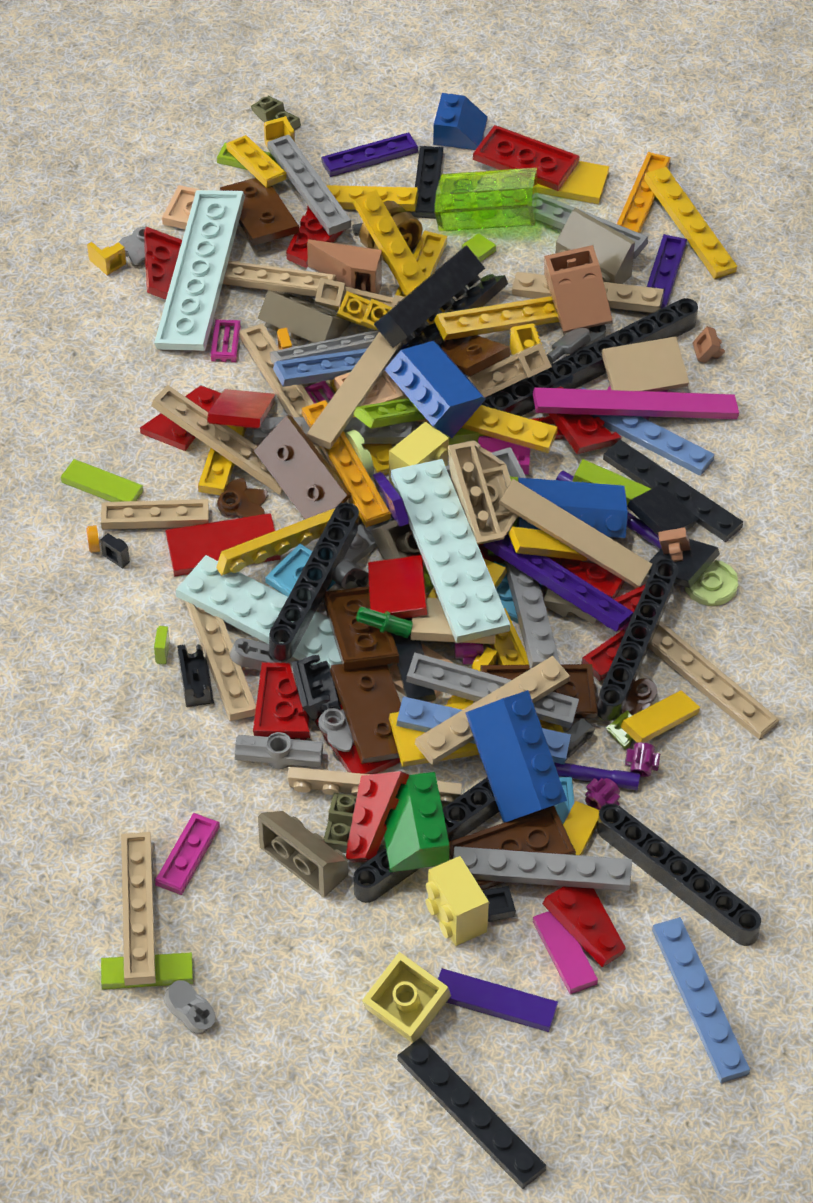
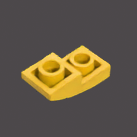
(362, 311)

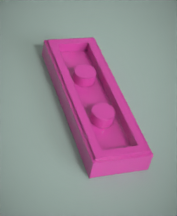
(187, 853)
(565, 953)

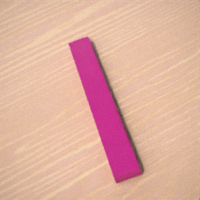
(635, 403)

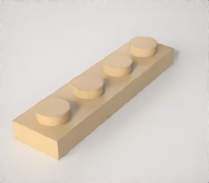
(154, 514)

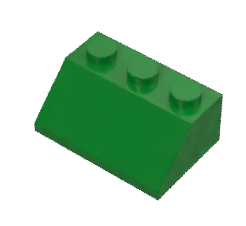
(417, 827)

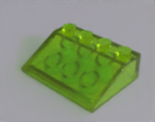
(486, 199)

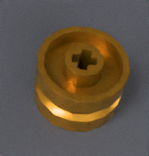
(407, 224)

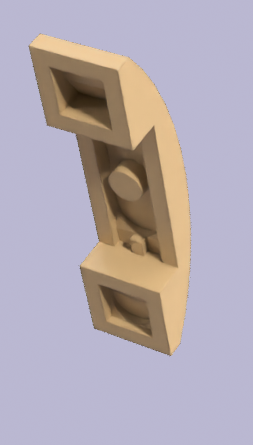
(331, 294)
(511, 370)

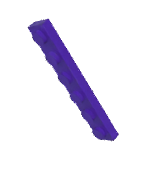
(564, 584)

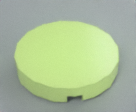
(356, 440)
(716, 589)

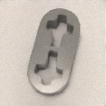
(253, 654)

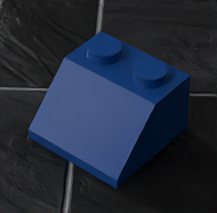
(458, 123)

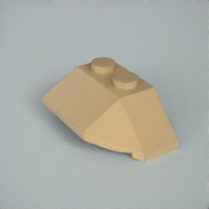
(480, 484)

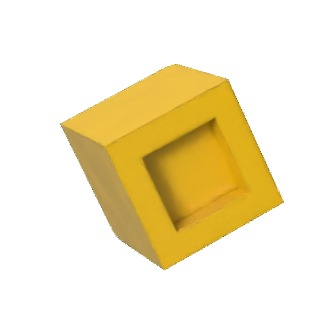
(277, 128)
(107, 259)

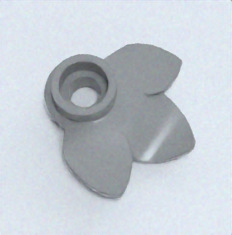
(135, 245)
(336, 727)

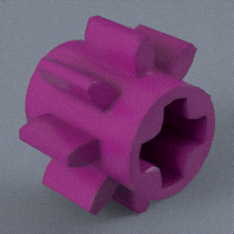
(468, 651)
(642, 759)
(602, 793)

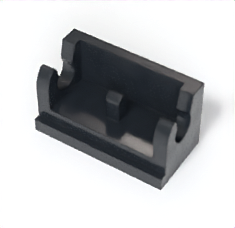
(195, 677)
(315, 686)

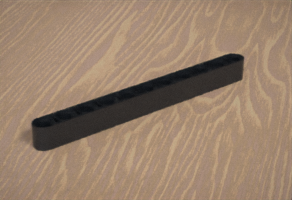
(588, 362)

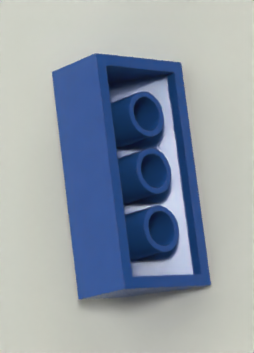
(435, 386)
(593, 503)
(516, 756)

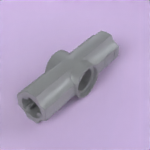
(292, 751)

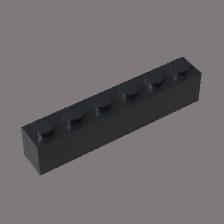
(430, 296)

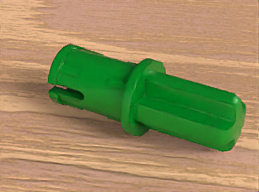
(384, 622)

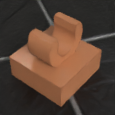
(708, 345)
(674, 542)

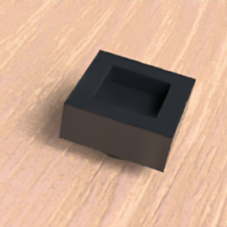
(115, 550)
(500, 903)

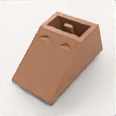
(352, 265)
(577, 288)

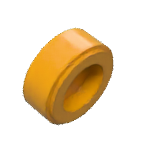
(93, 540)

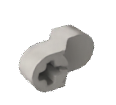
(189, 1007)

